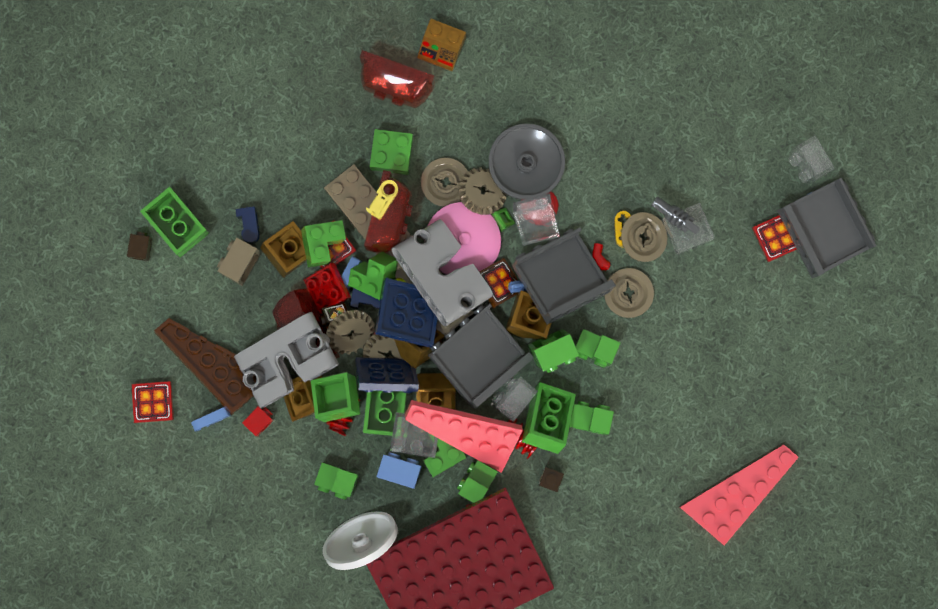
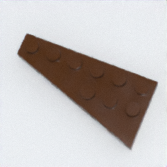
(209, 363)

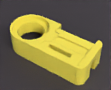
(382, 201)

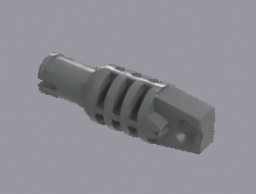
(675, 216)

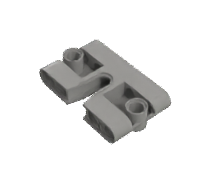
(440, 291)
(267, 359)

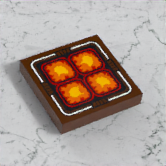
(498, 278)

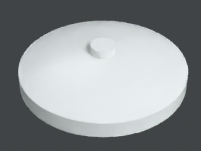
(360, 540)

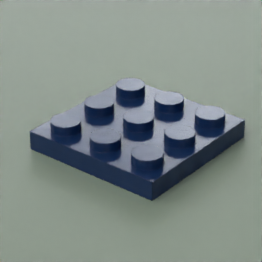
(405, 314)
(386, 375)

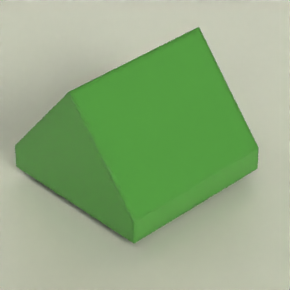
(503, 219)

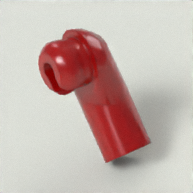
(597, 255)

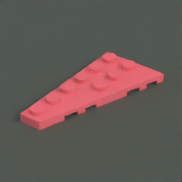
(478, 436)
(733, 500)

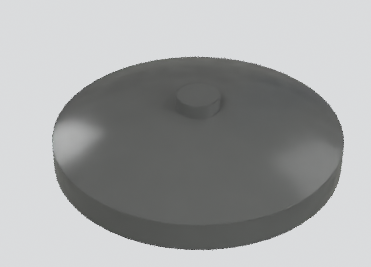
(526, 161)

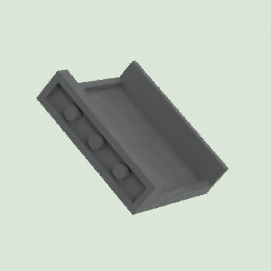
(826, 227)
(561, 276)
(479, 356)

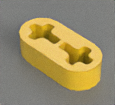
(618, 226)

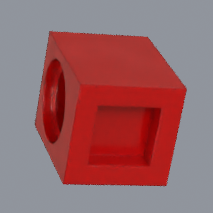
(258, 420)

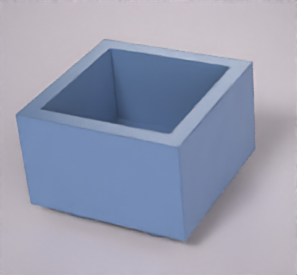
(399, 471)

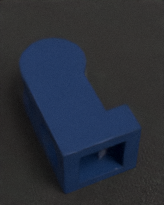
(250, 224)
(361, 298)

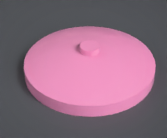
(474, 232)

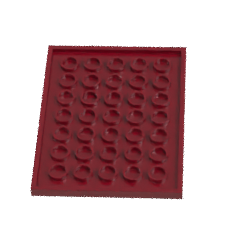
(464, 562)

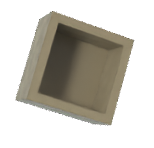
(238, 261)

